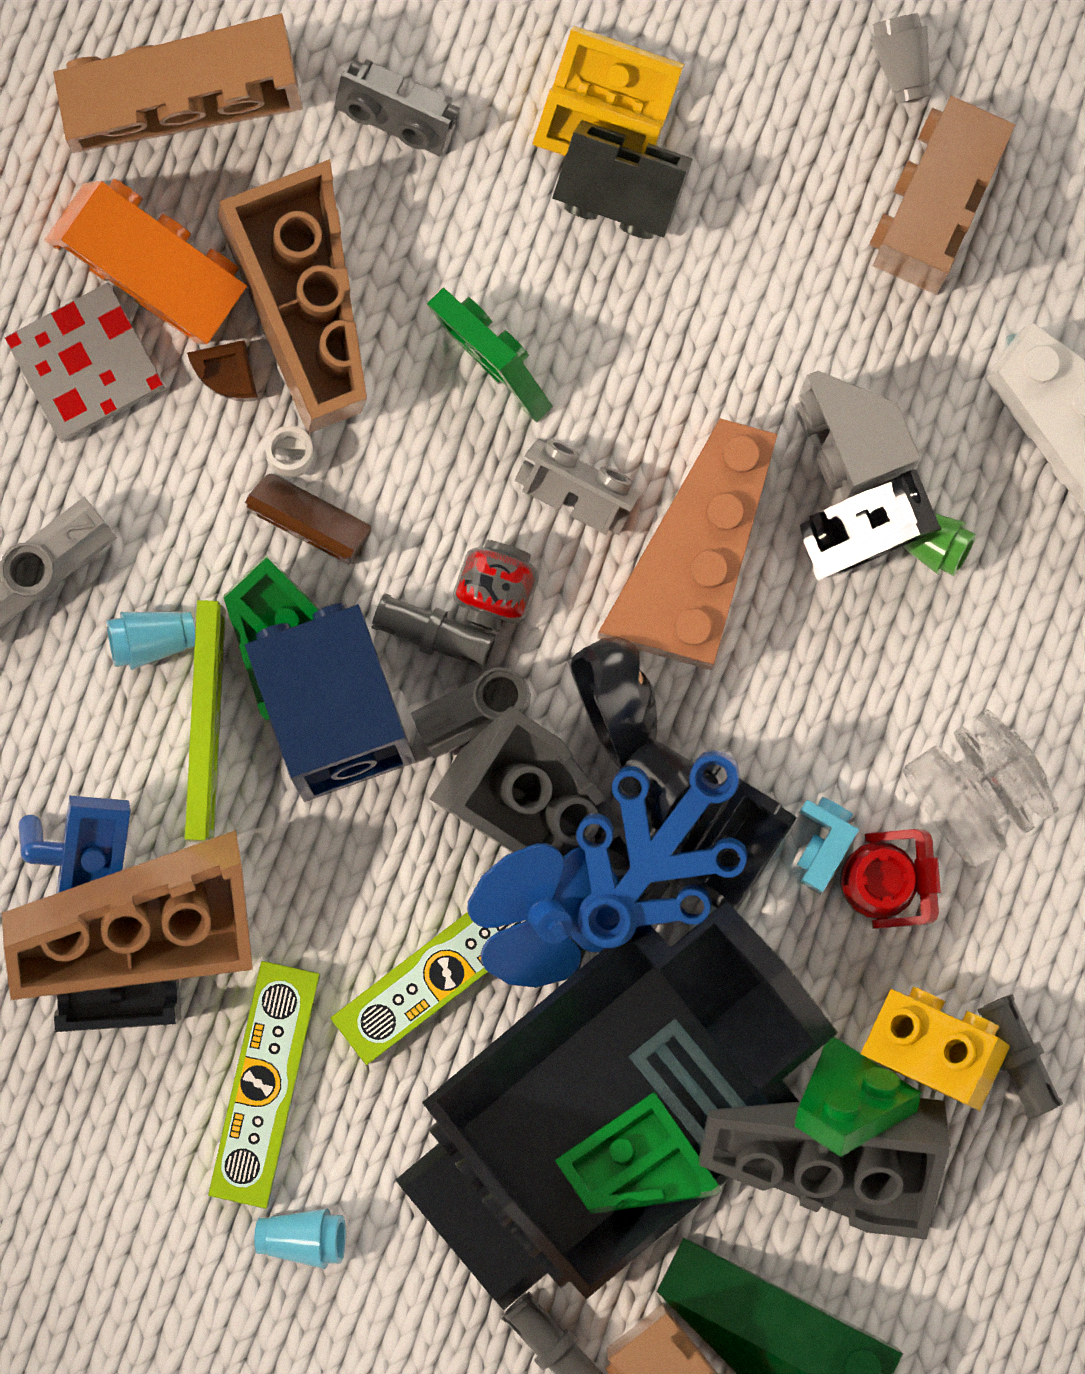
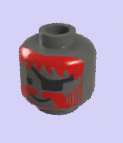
(496, 585)

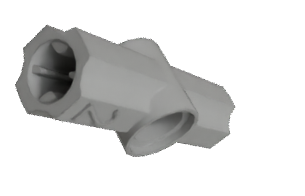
(63, 548)

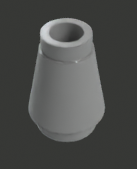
(904, 56)

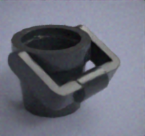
(668, 780)

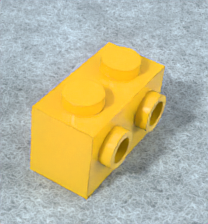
(935, 1047)

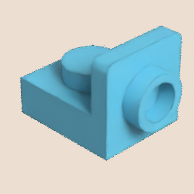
(824, 855)

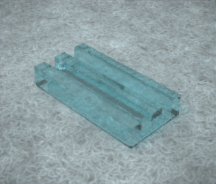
(657, 1045)

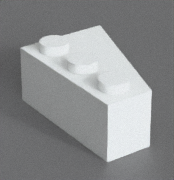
(1046, 396)

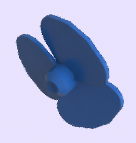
(546, 893)

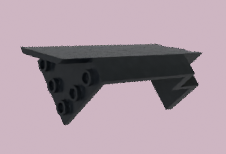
(568, 1074)

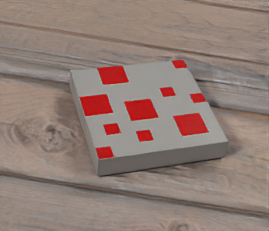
(84, 362)

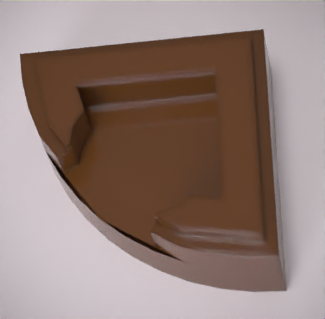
(226, 370)

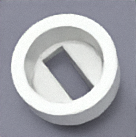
(289, 442)

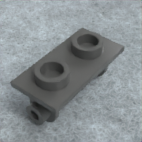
(372, 98)

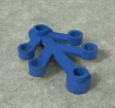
(653, 858)

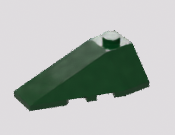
(764, 1326)

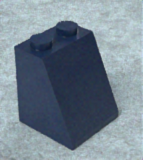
(329, 701)

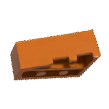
(148, 259)

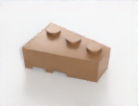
(940, 193)

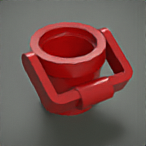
(883, 879)

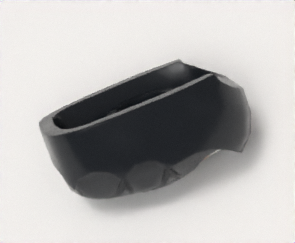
(616, 696)

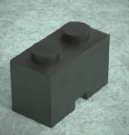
(621, 182)

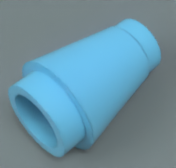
(149, 636)
(303, 1237)

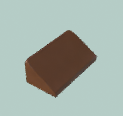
(308, 518)

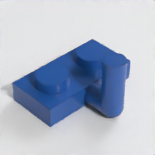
(91, 842)

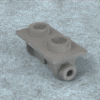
(560, 472)

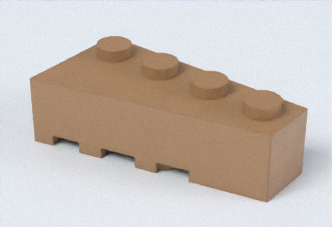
(297, 279)

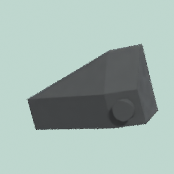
(528, 790)
(879, 1186)

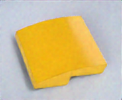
(608, 87)

